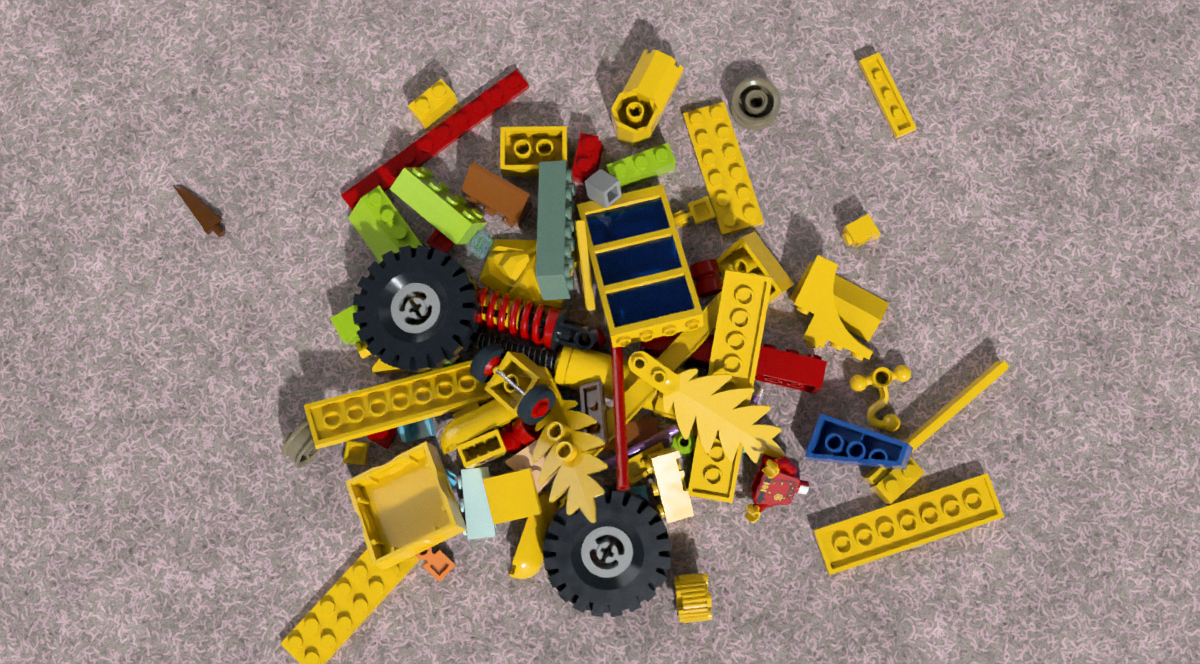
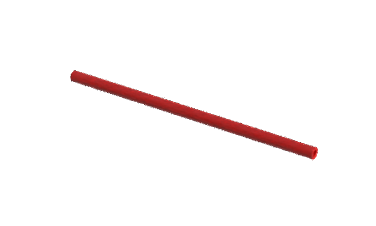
(620, 418)

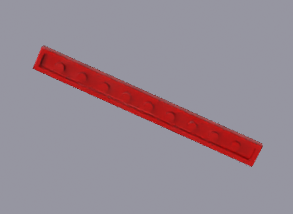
(440, 136)

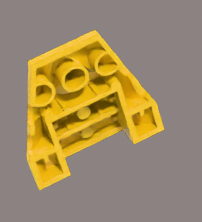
(513, 271)

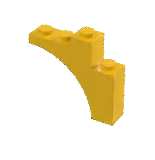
(818, 298)

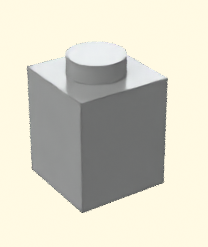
(603, 188)

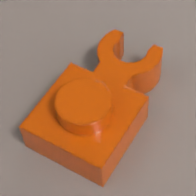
(436, 563)

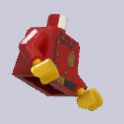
(774, 485)

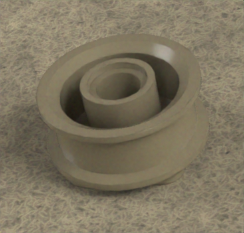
(755, 90)
(300, 445)

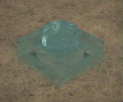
(480, 245)

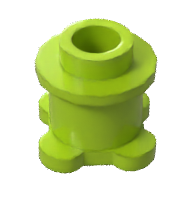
(686, 451)

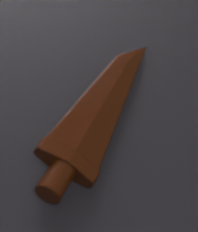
(206, 217)

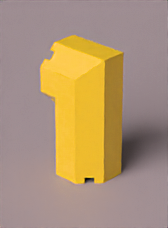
(645, 97)

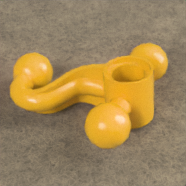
(859, 383)

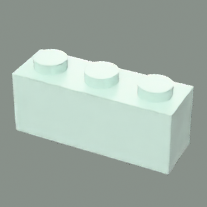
(475, 503)

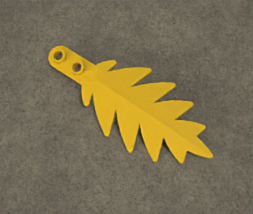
(712, 411)
(567, 455)

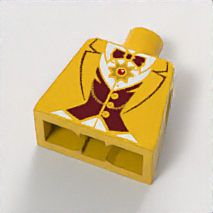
(482, 449)

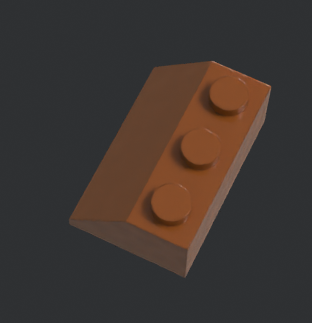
(496, 196)

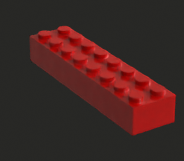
(773, 365)

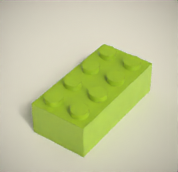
(438, 204)

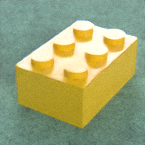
(527, 146)

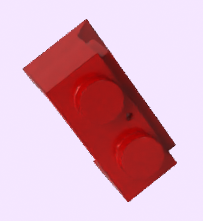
(587, 157)

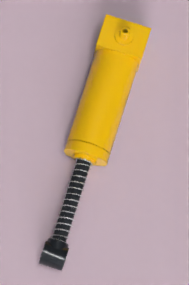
(578, 368)

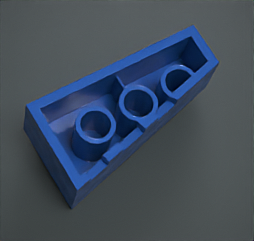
(850, 444)

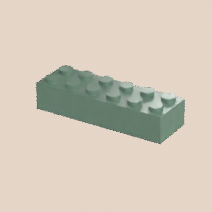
(555, 230)

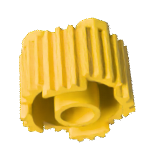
(692, 598)

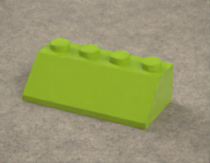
(381, 224)

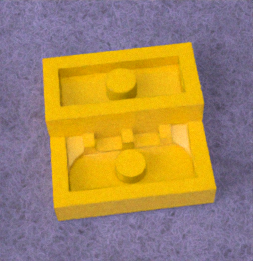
(512, 496)

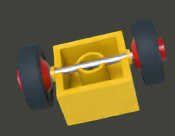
(514, 382)

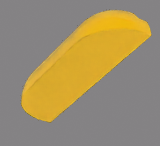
(474, 424)
(529, 553)

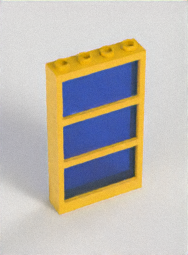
(640, 267)

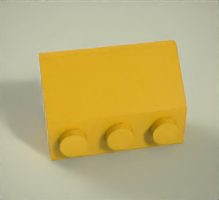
(752, 256)

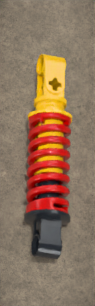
(524, 322)

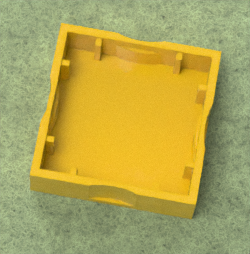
(405, 506)

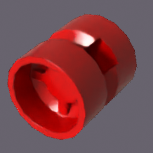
(707, 278)
(518, 435)

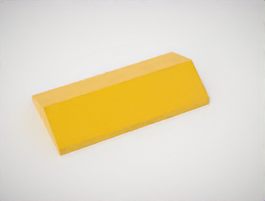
(856, 307)

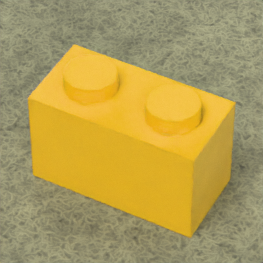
(433, 104)
(897, 482)

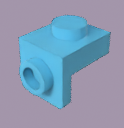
(416, 430)

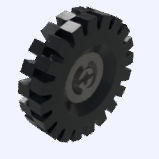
(386, 310)
(612, 586)

